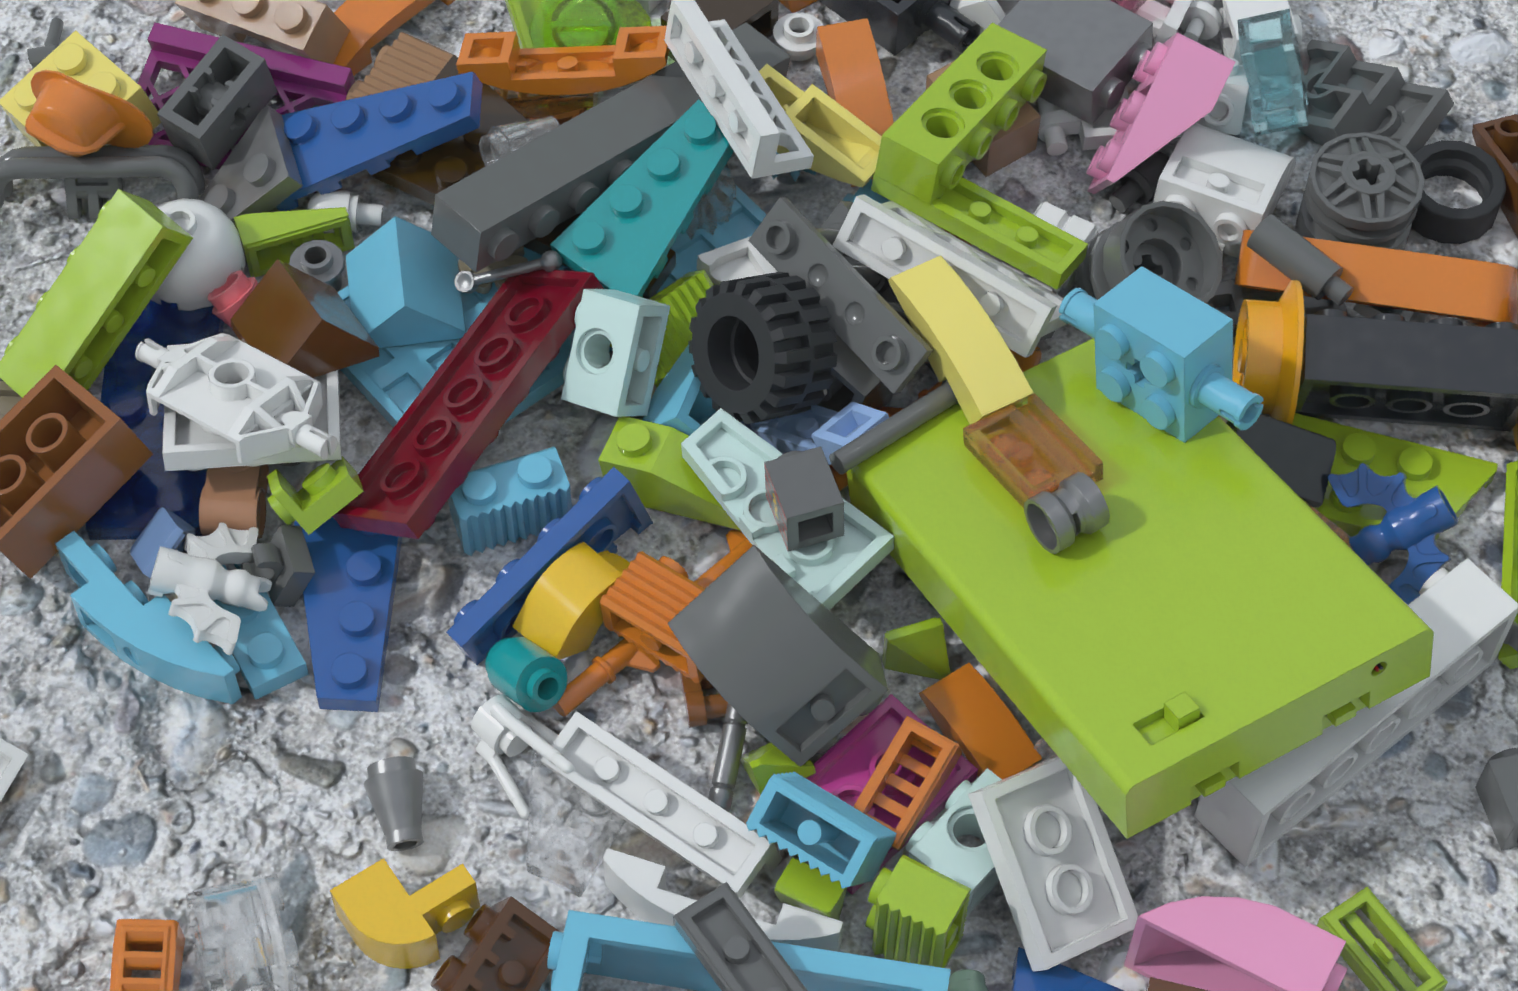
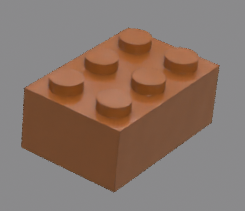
(58, 466)

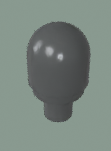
(1139, 183)

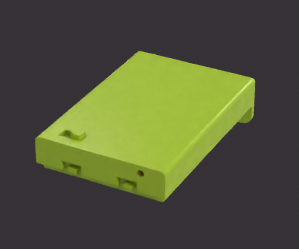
(1176, 637)

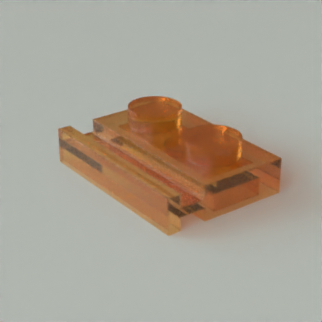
(1030, 449)

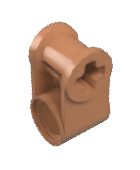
(234, 498)

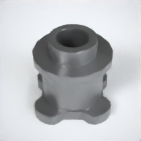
(322, 261)

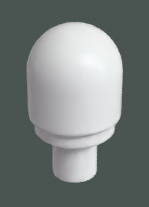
(358, 212)

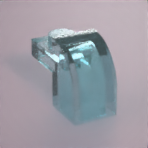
(1273, 72)

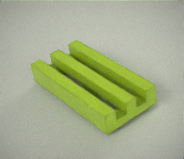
(1396, 936)

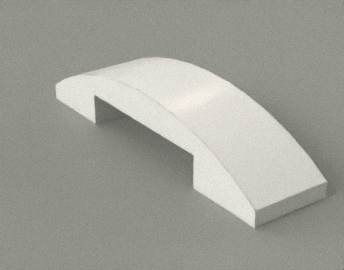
(644, 892)

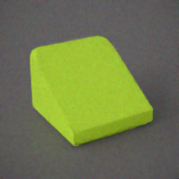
(809, 890)

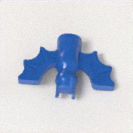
(1406, 525)

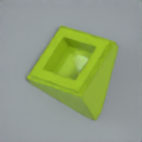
(917, 649)
(769, 760)

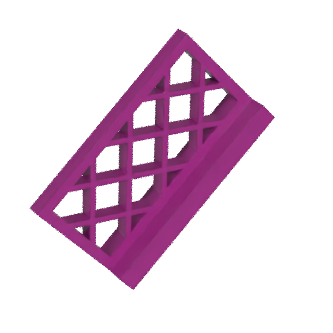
(295, 77)

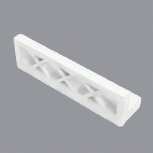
(734, 92)
(662, 805)

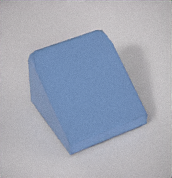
(163, 530)

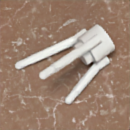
(510, 731)

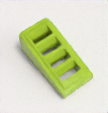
(278, 234)

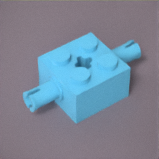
(1163, 354)

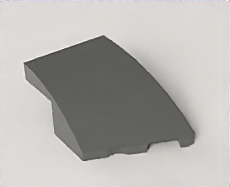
(1368, 98)

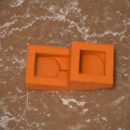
(980, 723)

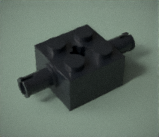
(902, 21)

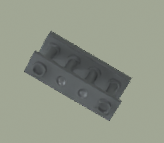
(858, 298)

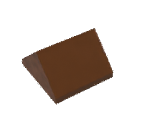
(302, 323)

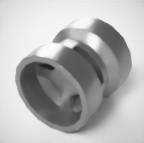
(1066, 512)

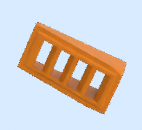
(928, 741)
(147, 936)

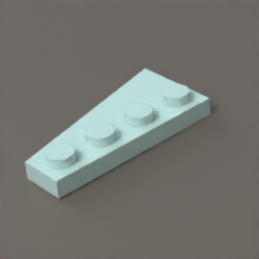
(731, 466)

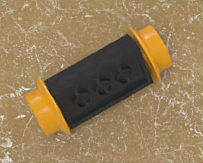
(1376, 366)

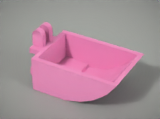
(1234, 947)

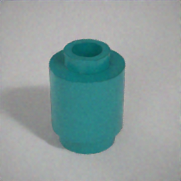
(526, 673)

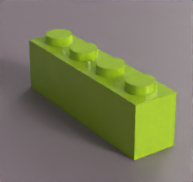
(96, 294)

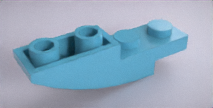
(142, 629)

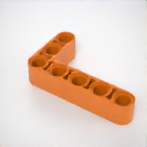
(1403, 281)

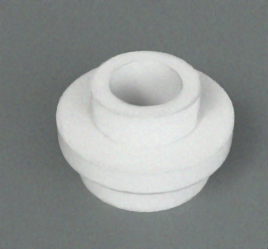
(797, 35)

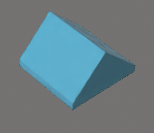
(405, 286)

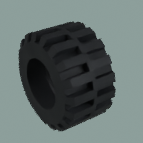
(762, 347)

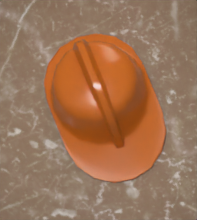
(83, 118)

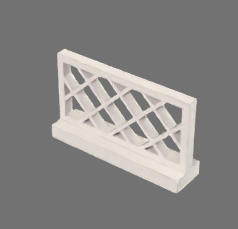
(896, 240)

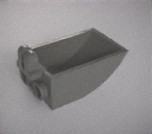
(780, 656)

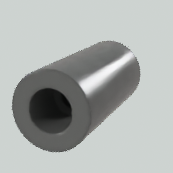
(1299, 260)

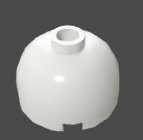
(207, 259)

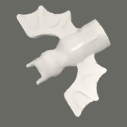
(201, 579)

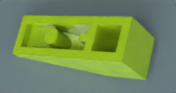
(661, 477)

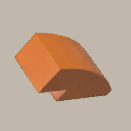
(854, 72)

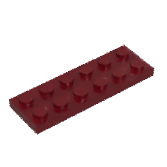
(466, 403)

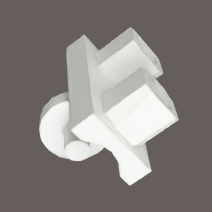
(1195, 17)

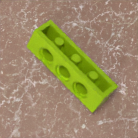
(961, 113)

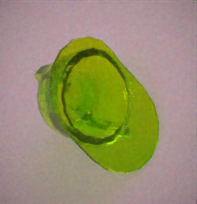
(584, 22)

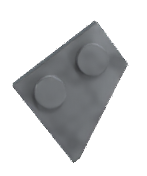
(258, 170)

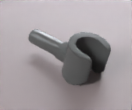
(37, 54)

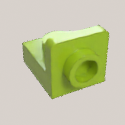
(322, 496)

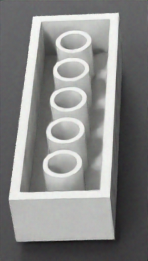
(1469, 629)

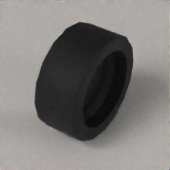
(1475, 168)

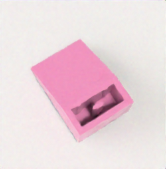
(1174, 91)

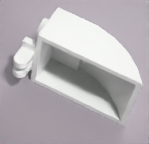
(1224, 182)

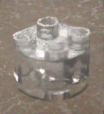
(242, 936)

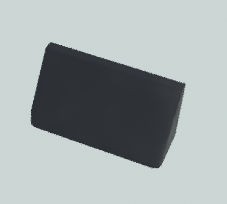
(1294, 454)

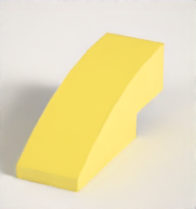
(839, 140)
(963, 339)

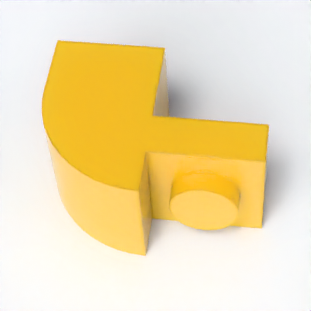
(564, 603)
(401, 927)

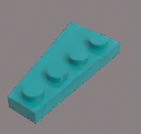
(643, 212)

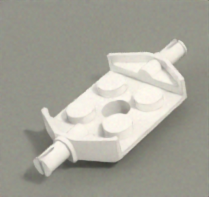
(238, 395)

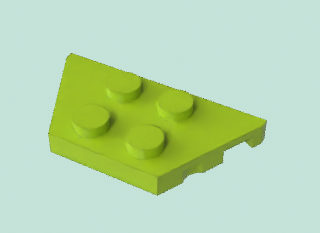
(1424, 466)

